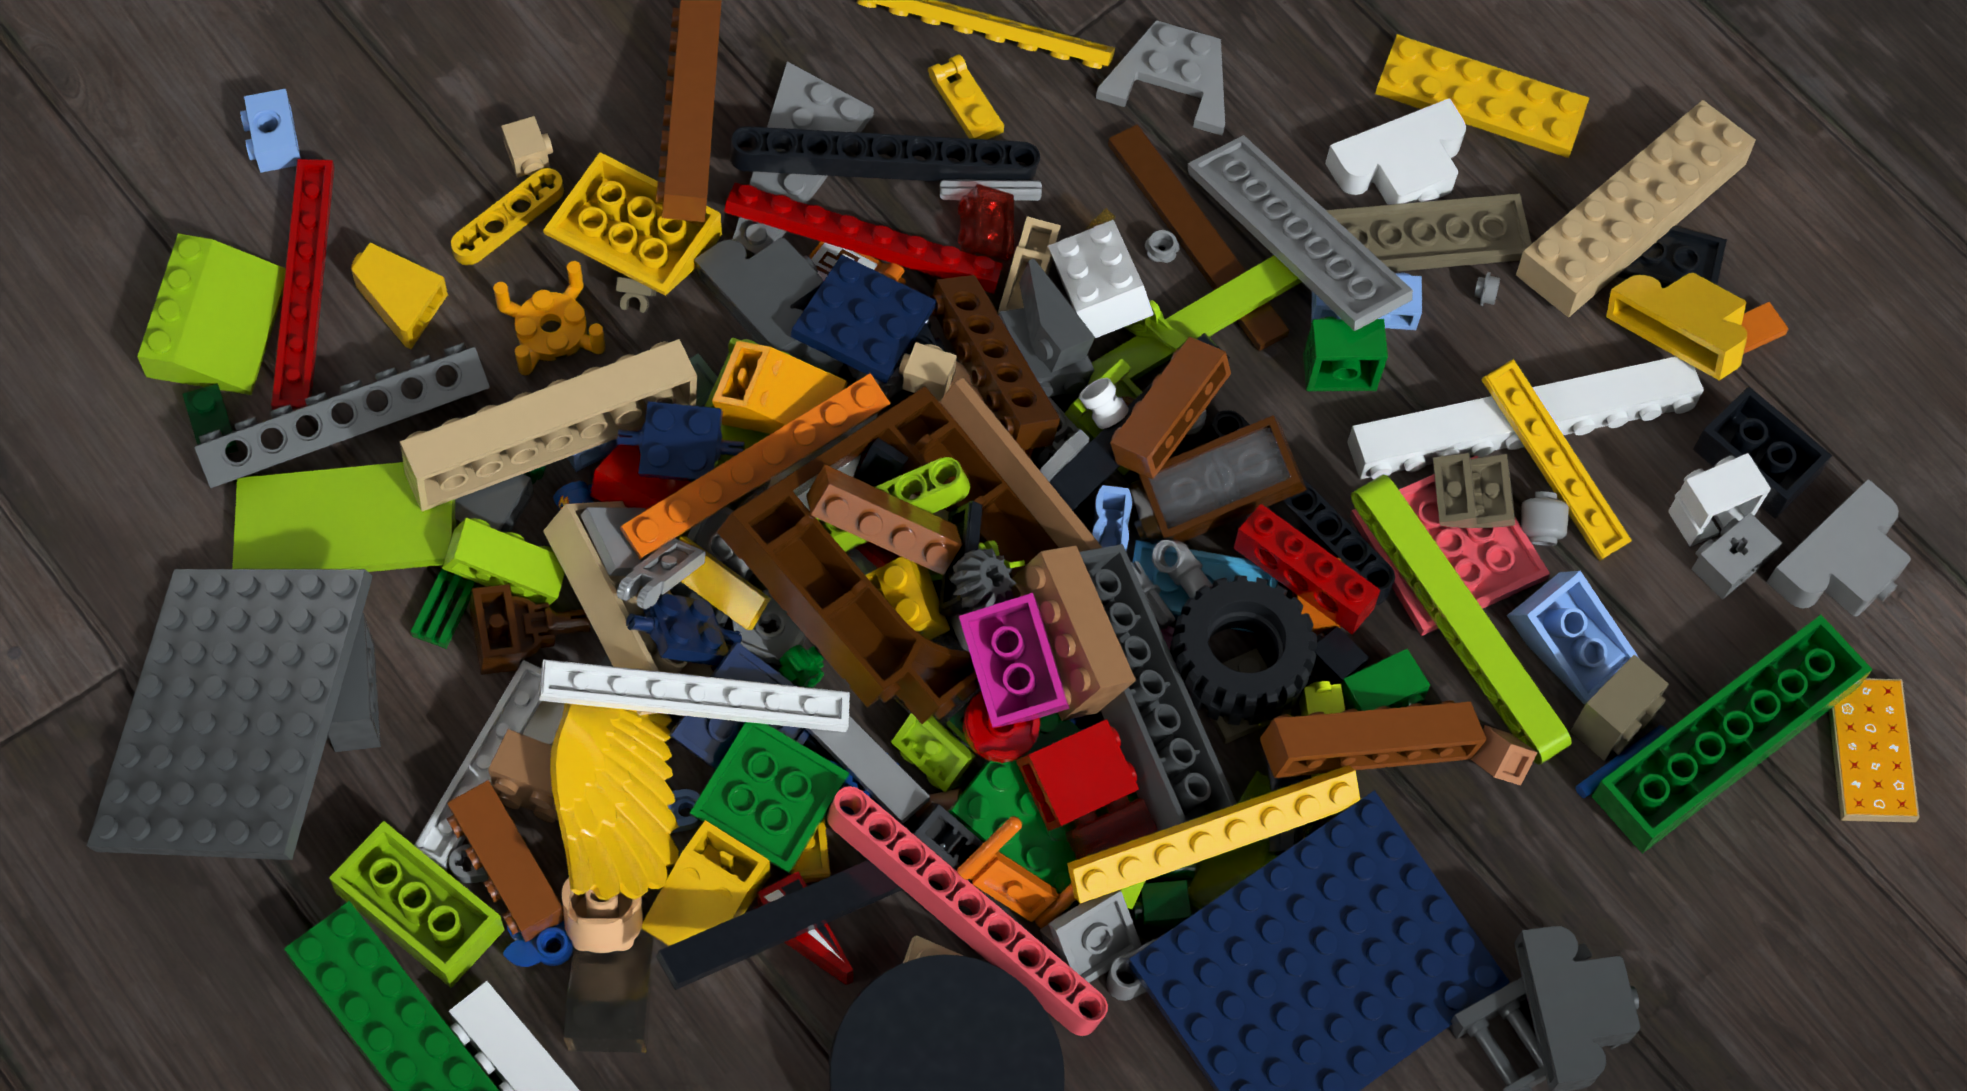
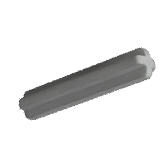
(1021, 189)

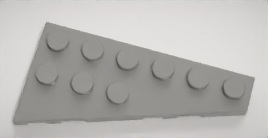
(807, 105)

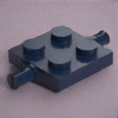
(679, 441)
(685, 630)

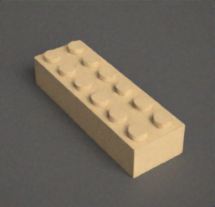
(599, 597)

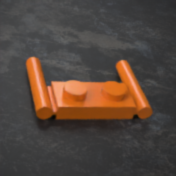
(1011, 882)

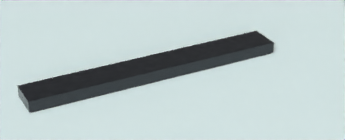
(775, 923)

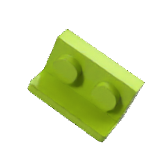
(934, 752)

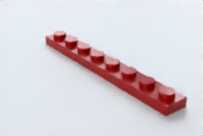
(860, 236)
(303, 283)

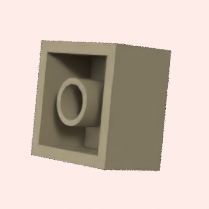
(1620, 708)

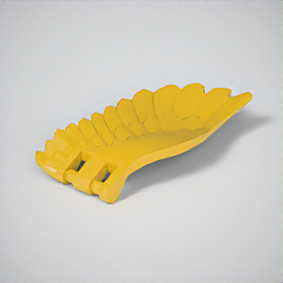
(614, 799)

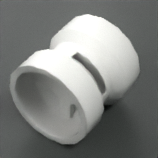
(1103, 402)

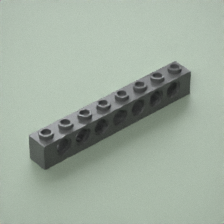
(468, 380)

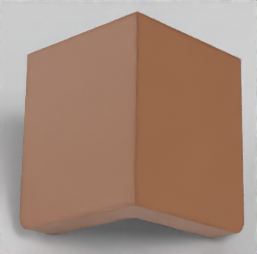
(1504, 756)

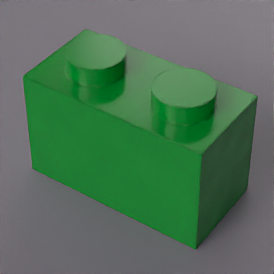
(1389, 683)

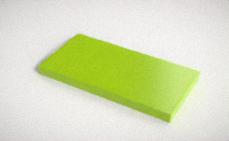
(338, 521)

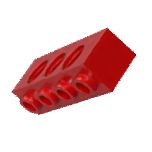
(1306, 569)

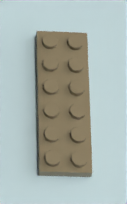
(1441, 231)

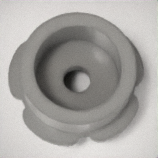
(1162, 239)
(1487, 289)

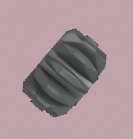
(982, 579)

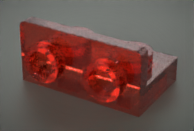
(987, 222)

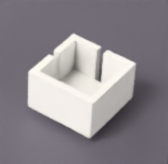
(1725, 492)

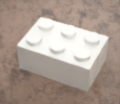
(1101, 279)

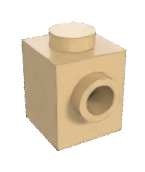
(526, 146)
(928, 368)

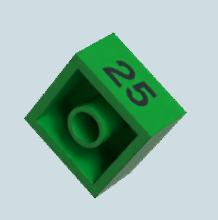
(1344, 358)

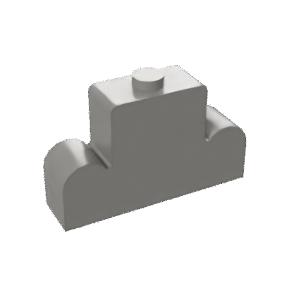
(1846, 556)

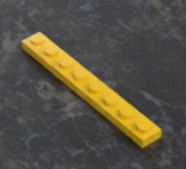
(999, 29)
(1213, 834)

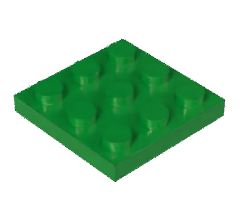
(770, 793)

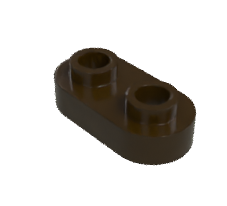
(1147, 523)

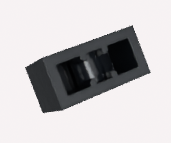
(945, 835)

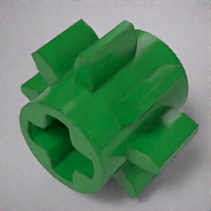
(802, 666)

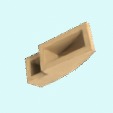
(1033, 245)

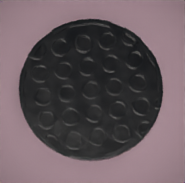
(946, 1029)

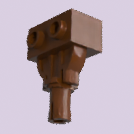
(516, 628)

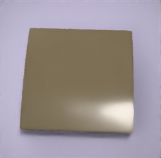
(1474, 491)

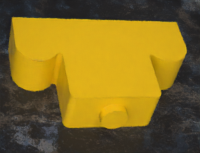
(1686, 319)

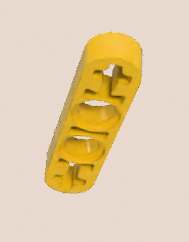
(503, 212)

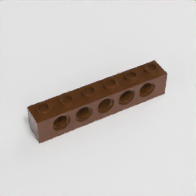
(994, 361)

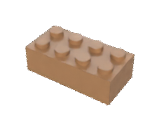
(1078, 630)

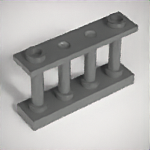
(1508, 1005)

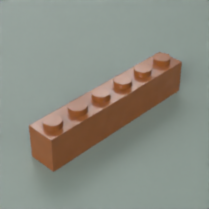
(1372, 738)

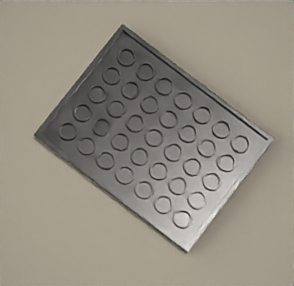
(231, 713)

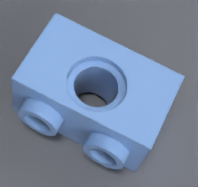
(265, 113)

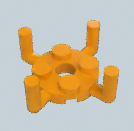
(545, 307)

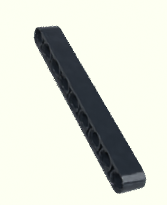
(868, 148)

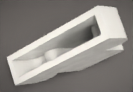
(1403, 157)

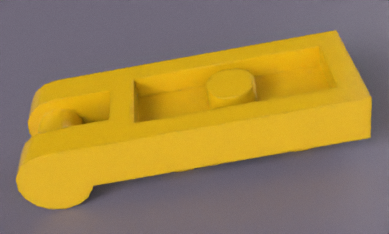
(966, 99)

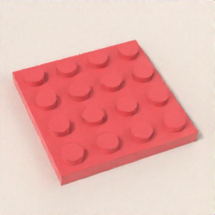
(1488, 560)

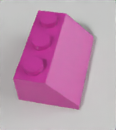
(1014, 661)

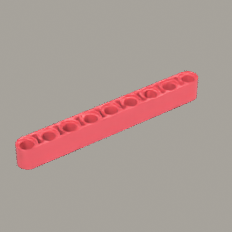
(960, 892)

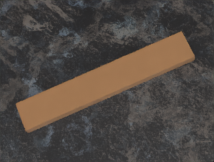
(1016, 468)

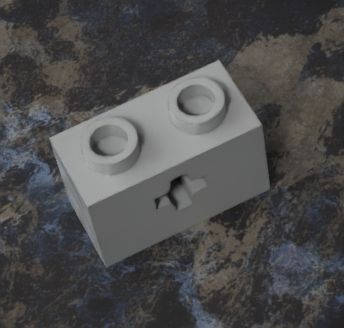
(1752, 548)

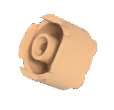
(601, 924)

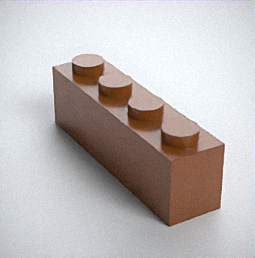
(1170, 407)
(883, 519)
(506, 861)

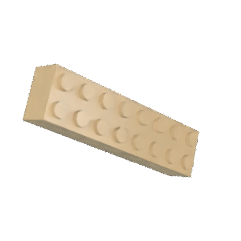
(1634, 208)
(545, 424)

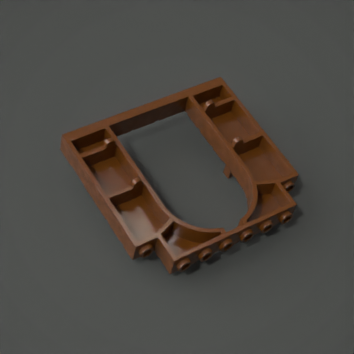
(836, 600)

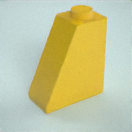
(399, 291)

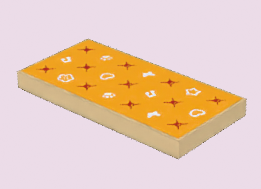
(1874, 754)

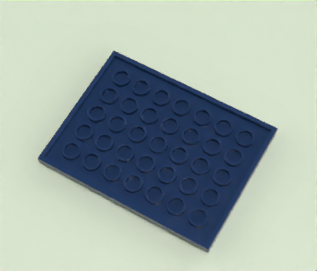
(1320, 963)

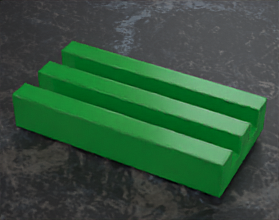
(455, 582)

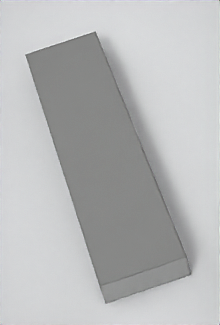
(874, 770)

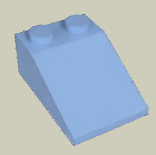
(1572, 633)

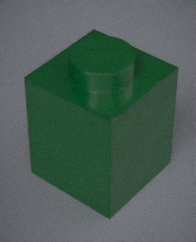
(1162, 906)

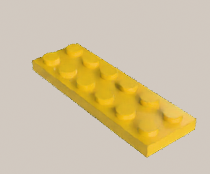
(1483, 95)

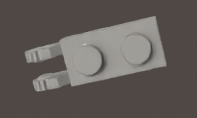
(660, 572)

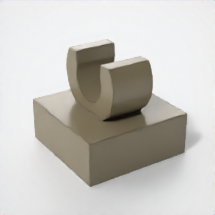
(634, 289)

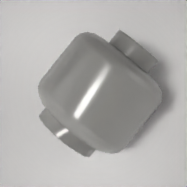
(1544, 518)

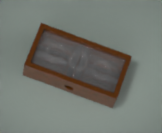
(1223, 480)

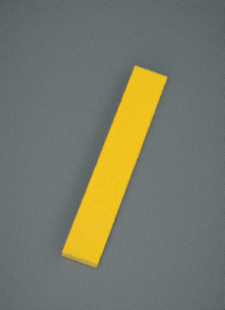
(1556, 459)

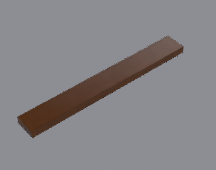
(1191, 228)

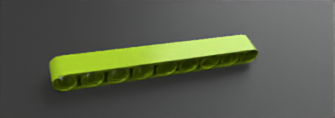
(1460, 618)

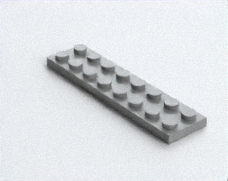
(1300, 233)

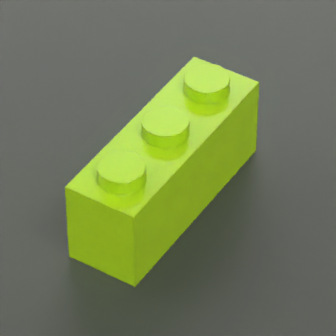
(504, 559)

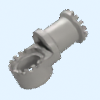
(1186, 570)

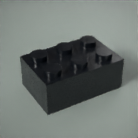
(1776, 445)

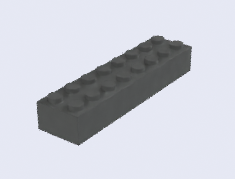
(1155, 714)

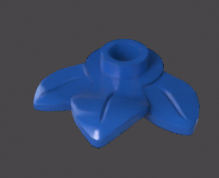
(535, 951)

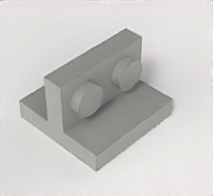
(1093, 935)

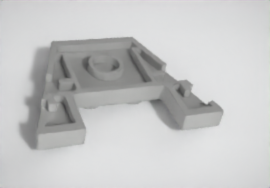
(1176, 61)

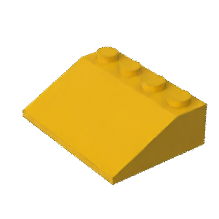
(619, 224)

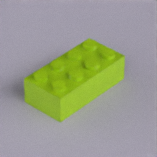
(417, 904)

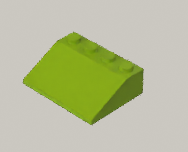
(212, 316)

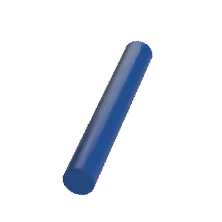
(1590, 784)

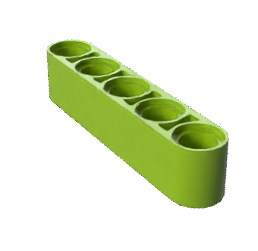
(933, 495)

